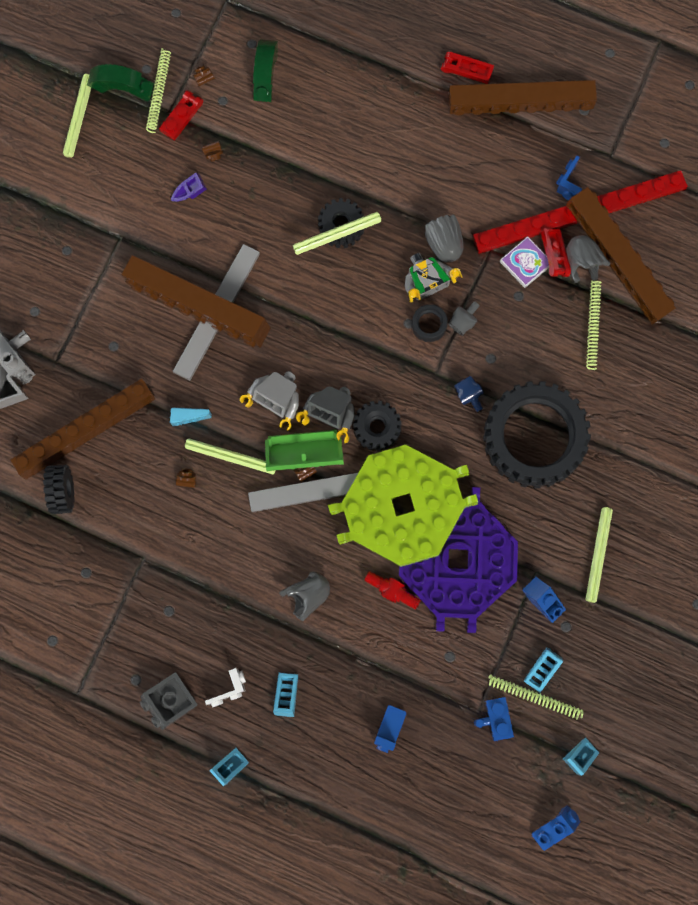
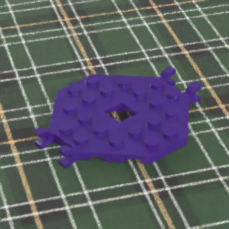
(469, 590)

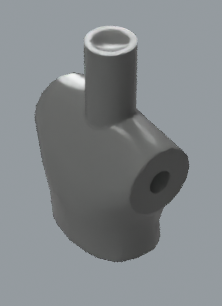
(463, 319)

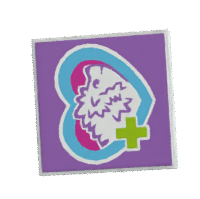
(525, 262)

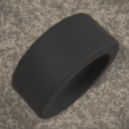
(428, 337)

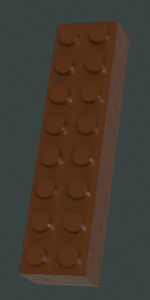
(196, 302)

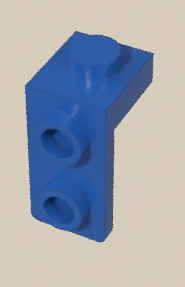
(565, 187)
(389, 729)
(557, 829)

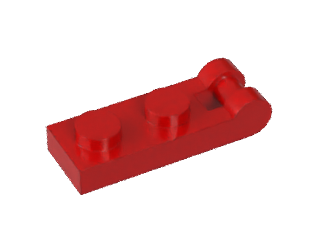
(467, 67)
(181, 115)
(556, 252)

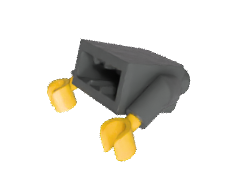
(330, 407)

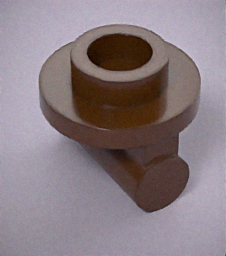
(203, 75)
(213, 151)
(303, 473)
(186, 478)

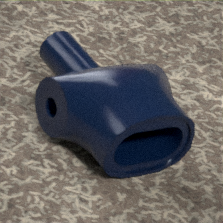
(469, 391)

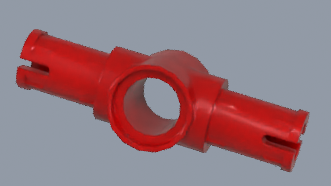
(392, 590)

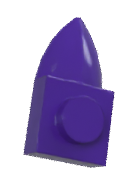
(189, 188)

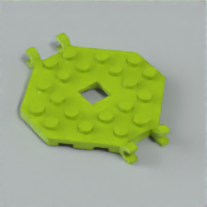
(414, 534)

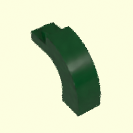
(264, 69)
(119, 77)

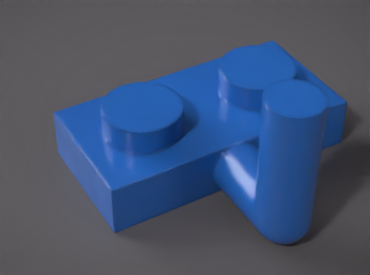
(498, 719)

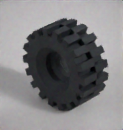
(340, 209)
(373, 412)
(58, 489)

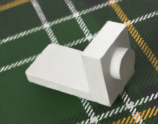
(237, 679)

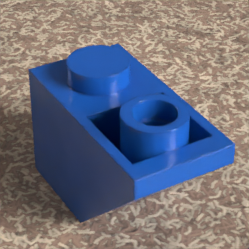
(544, 599)

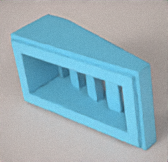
(187, 415)
(542, 659)
(282, 711)

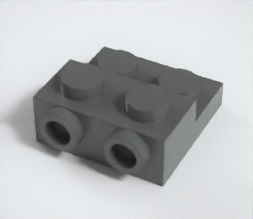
(167, 701)

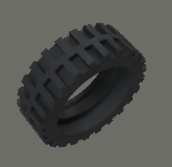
(562, 404)

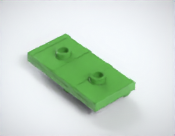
(303, 450)

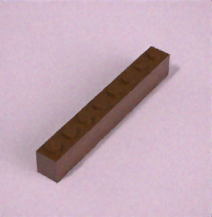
(522, 97)
(622, 258)
(82, 429)

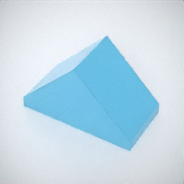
(581, 757)
(229, 767)

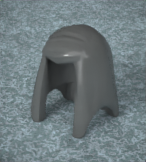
(445, 238)
(585, 253)
(308, 594)

